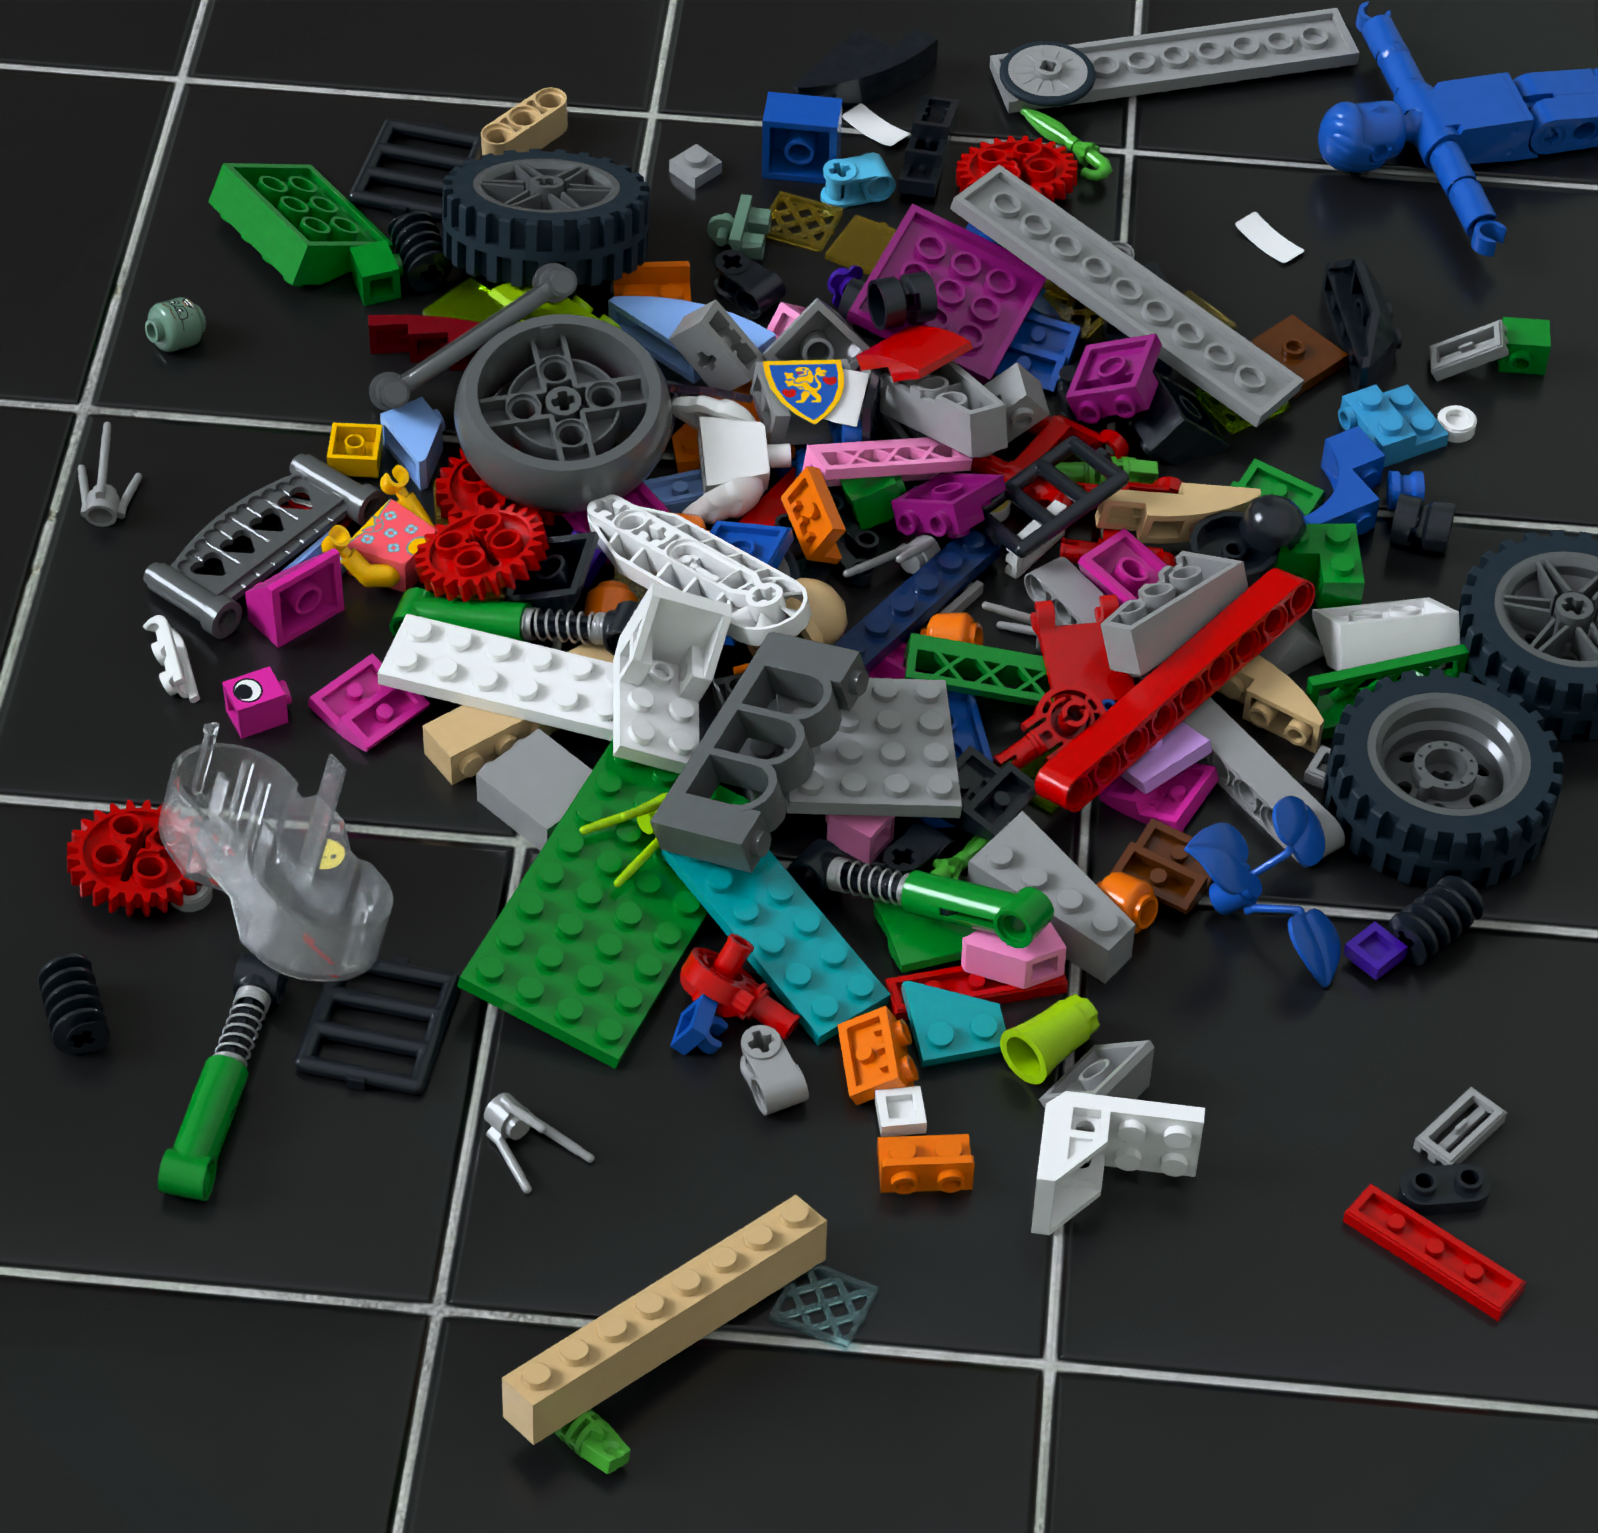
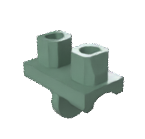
(744, 232)

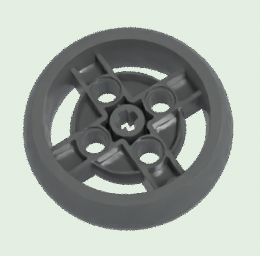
(563, 412)

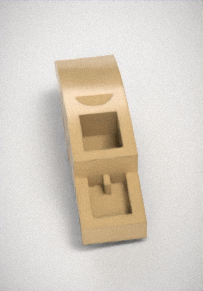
(1168, 516)
(1276, 703)

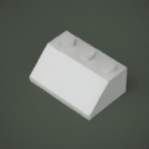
(1384, 631)

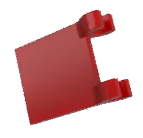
(1078, 652)

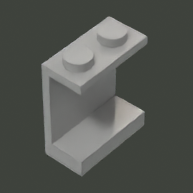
(781, 423)

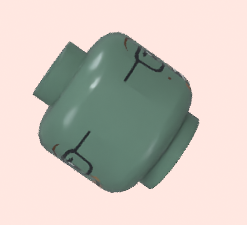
(175, 324)

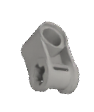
(771, 1070)

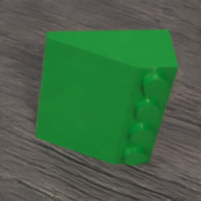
(293, 219)

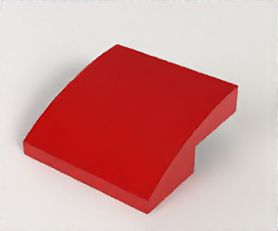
(914, 352)

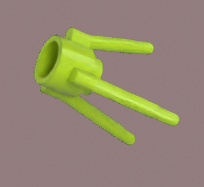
(644, 814)

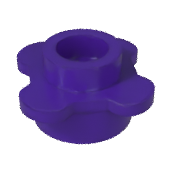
(839, 279)

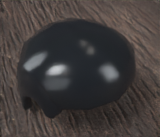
(1273, 523)

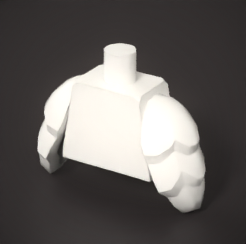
(731, 456)

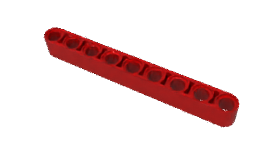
(1174, 690)

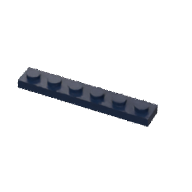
(920, 597)

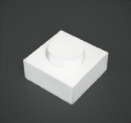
(900, 1111)

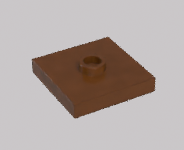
(1302, 351)

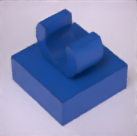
(695, 1027)

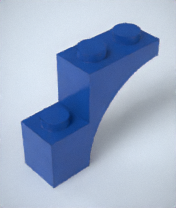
(1353, 469)

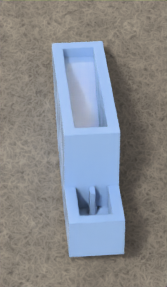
(654, 320)

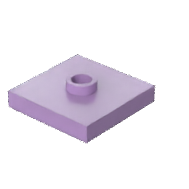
(1168, 758)

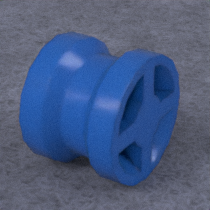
(1405, 484)

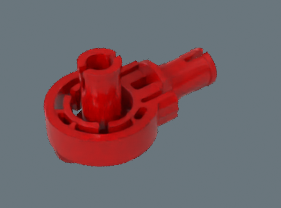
(1057, 728)
(735, 990)

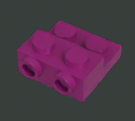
(1115, 378)
(946, 504)

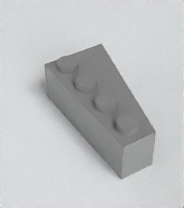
(947, 408)
(1170, 611)
(1086, 919)

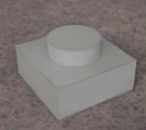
(695, 166)

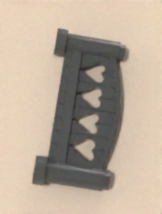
(550, 284)
(214, 597)

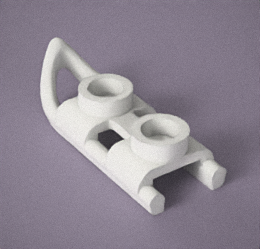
(172, 654)

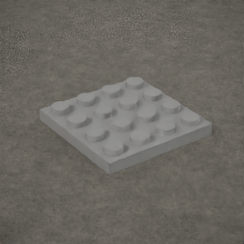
(886, 757)

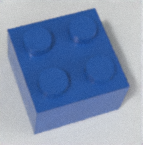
(800, 136)

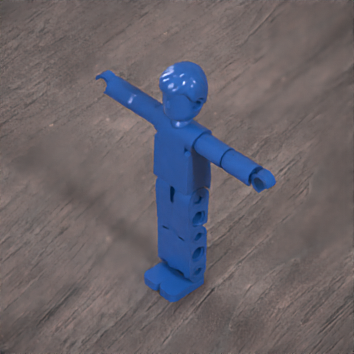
(1459, 124)

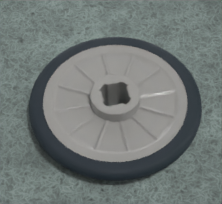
(1047, 74)

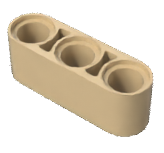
(528, 124)

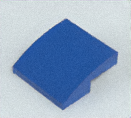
(1043, 349)

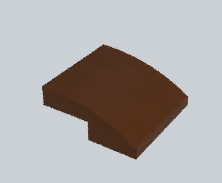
(1164, 864)

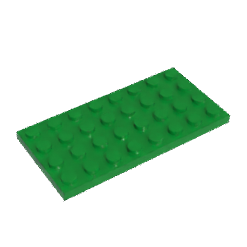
(573, 945)

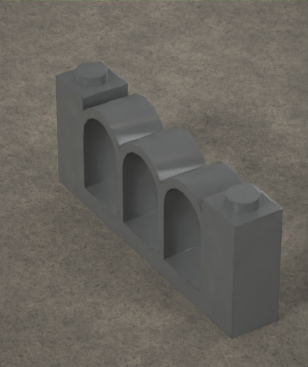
(740, 834)

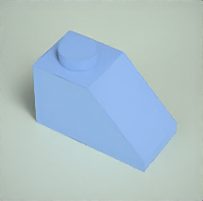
(414, 438)

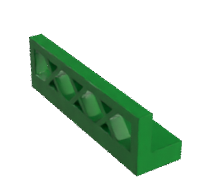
(979, 663)
(1348, 680)

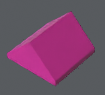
(1121, 566)

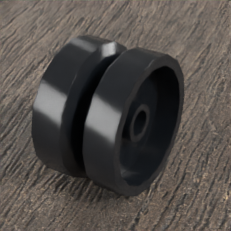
(1221, 537)

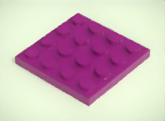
(978, 287)

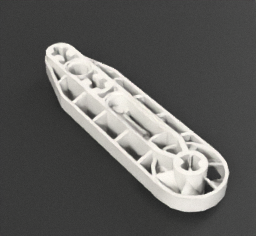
(680, 555)

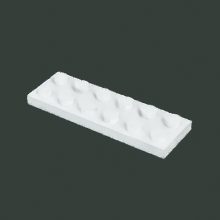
(501, 676)

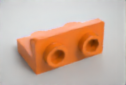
(656, 279)
(814, 516)
(876, 1054)
(925, 1163)

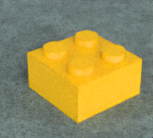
(356, 449)

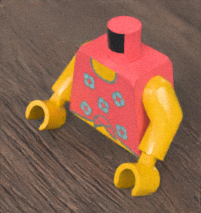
(386, 545)

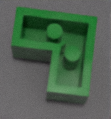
(1331, 561)

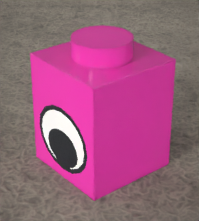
(256, 701)

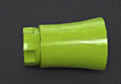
(1048, 1038)

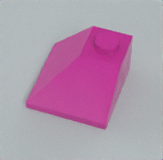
(297, 598)

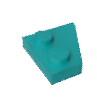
(951, 1024)

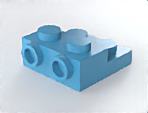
(1393, 421)

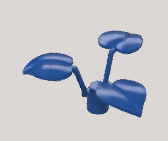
(1235, 887)

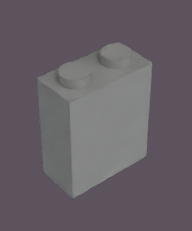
(531, 786)

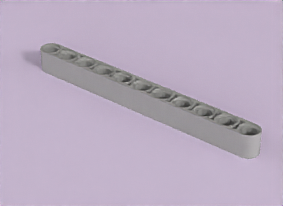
(1241, 763)

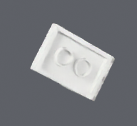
(662, 673)
(1111, 1134)

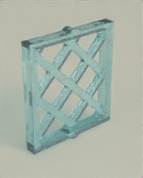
(814, 1330)

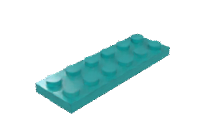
(792, 941)

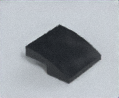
(989, 794)

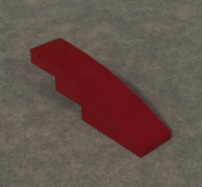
(417, 335)

